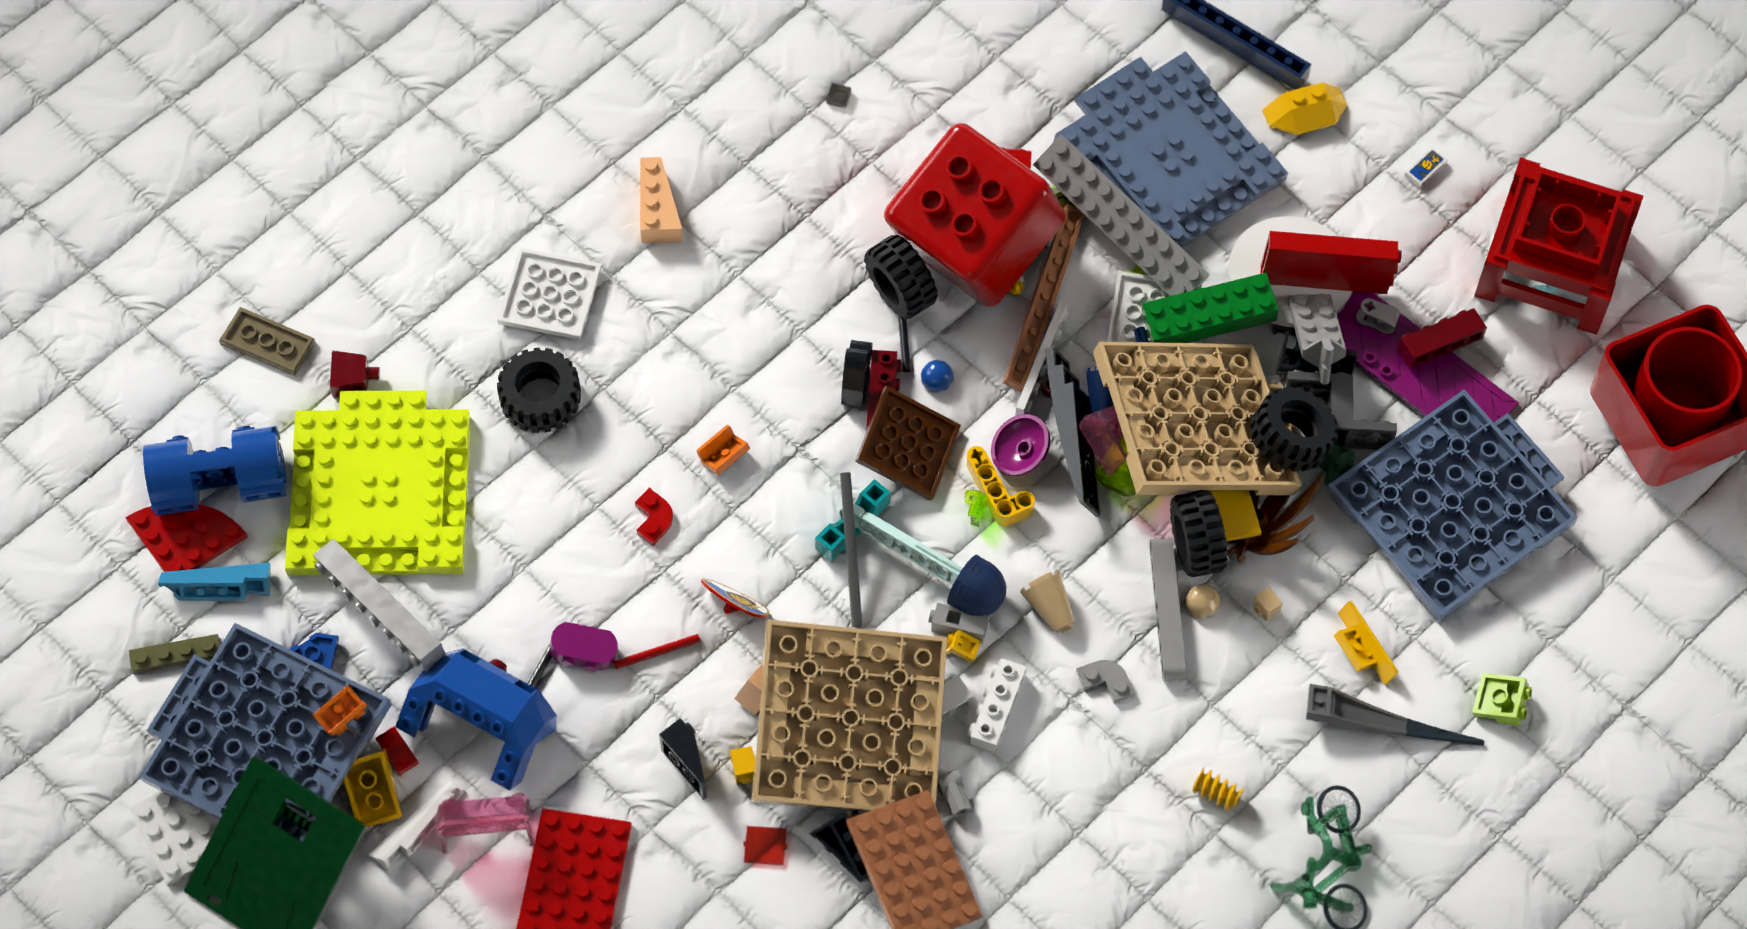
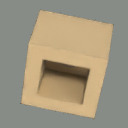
(1267, 604)

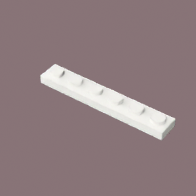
(1039, 367)

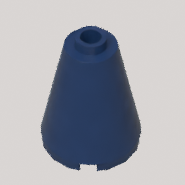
(1098, 395)

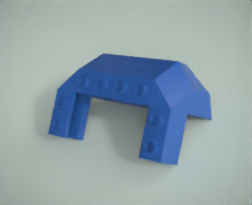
(487, 700)

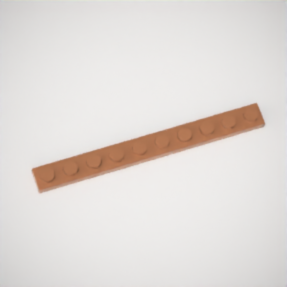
(1043, 300)

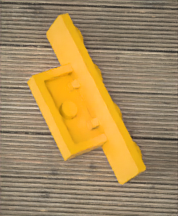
(1362, 645)

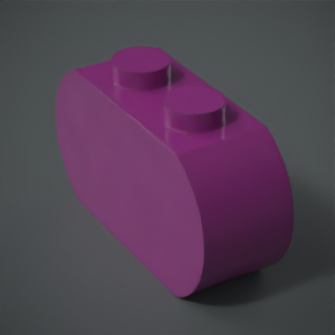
(583, 646)

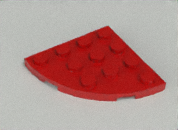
(186, 538)

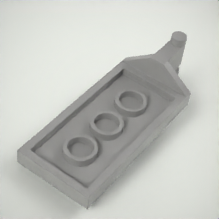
(1317, 331)

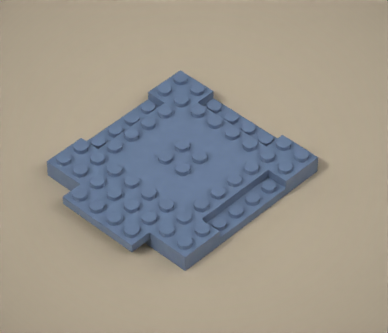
(1173, 146)
(1455, 501)
(251, 704)

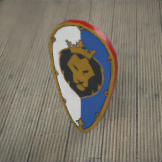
(736, 600)

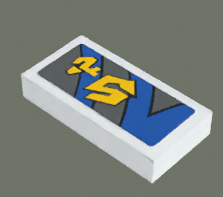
(1425, 167)

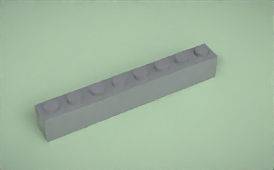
(379, 605)

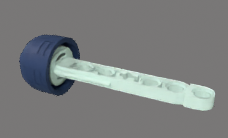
(976, 587)

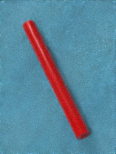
(672, 646)

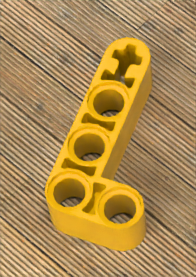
(994, 485)

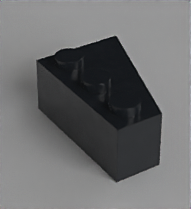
(839, 841)

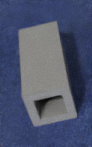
(947, 619)

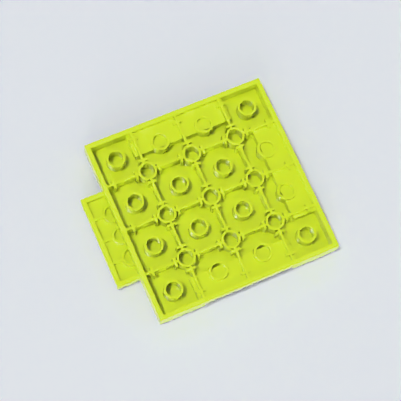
(381, 484)

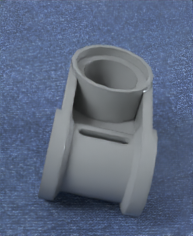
(1379, 316)

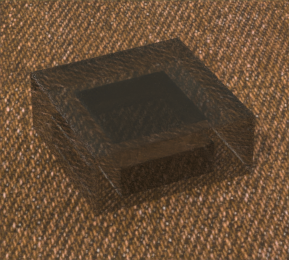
(839, 95)

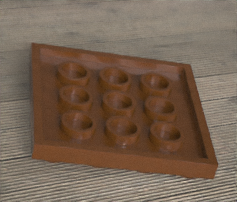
(908, 443)

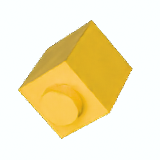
(743, 764)

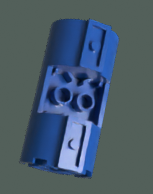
(178, 473)

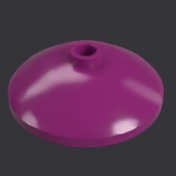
(1013, 440)

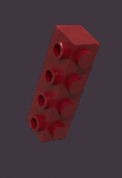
(1441, 338)
(882, 373)

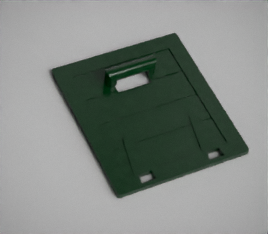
(262, 870)

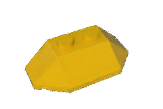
(1306, 109)

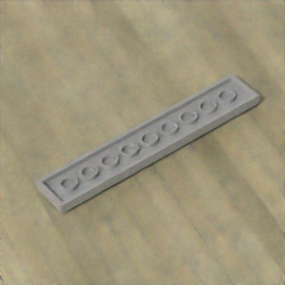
(1120, 218)

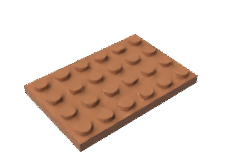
(914, 865)

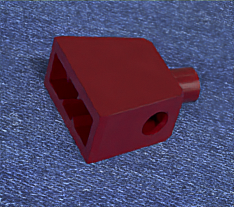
(350, 372)

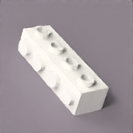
(997, 705)

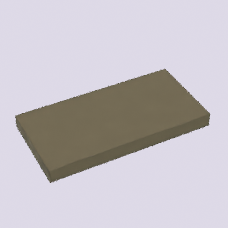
(267, 341)

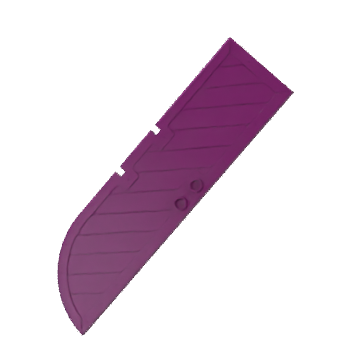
(1422, 386)

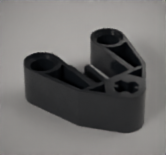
(856, 373)

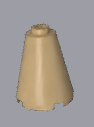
(1051, 601)

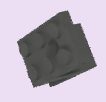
(1339, 398)

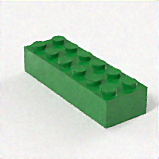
(1211, 311)

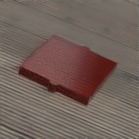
(765, 845)

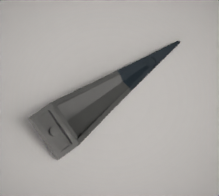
(1348, 712)

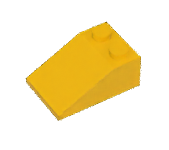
(373, 789)

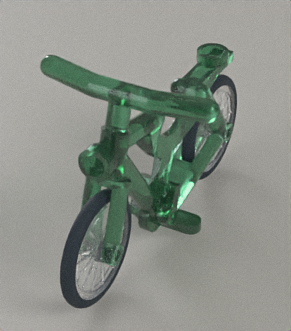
(1343, 904)

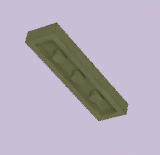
(173, 653)

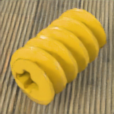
(1217, 790)

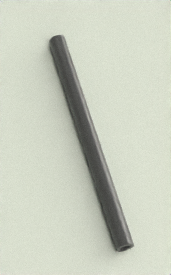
(851, 549)

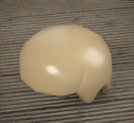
(1202, 601)

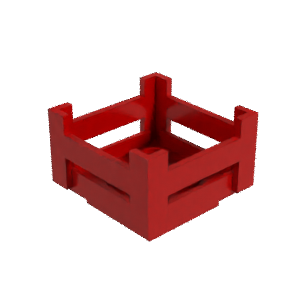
(1560, 236)

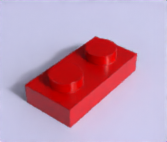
(397, 750)

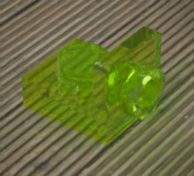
(978, 504)

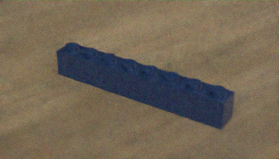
(1240, 40)

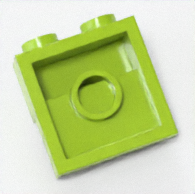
(1502, 698)

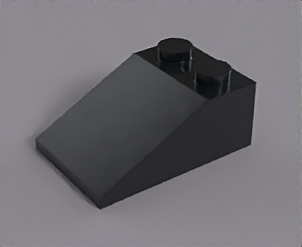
(681, 749)

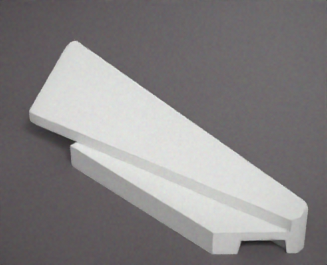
(414, 829)

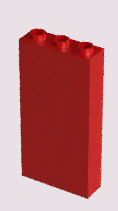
(1330, 262)

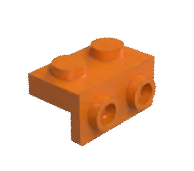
(722, 450)
(339, 711)

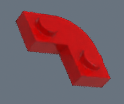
(659, 516)

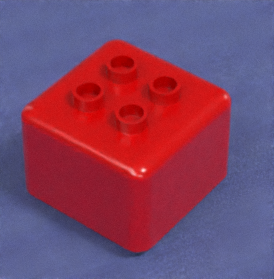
(975, 214)
(1676, 394)

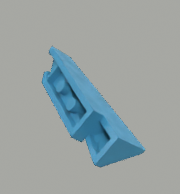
(218, 583)

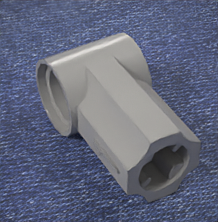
(951, 786)

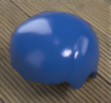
(937, 376)

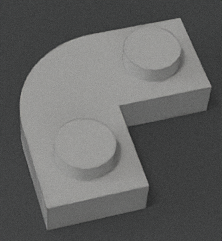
(1106, 673)

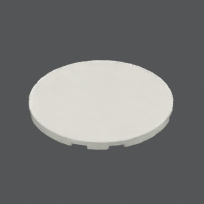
(1248, 255)

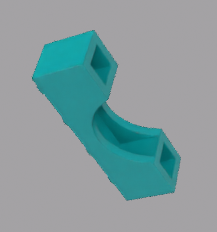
(831, 539)

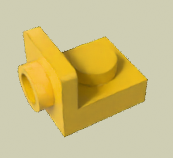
(962, 645)

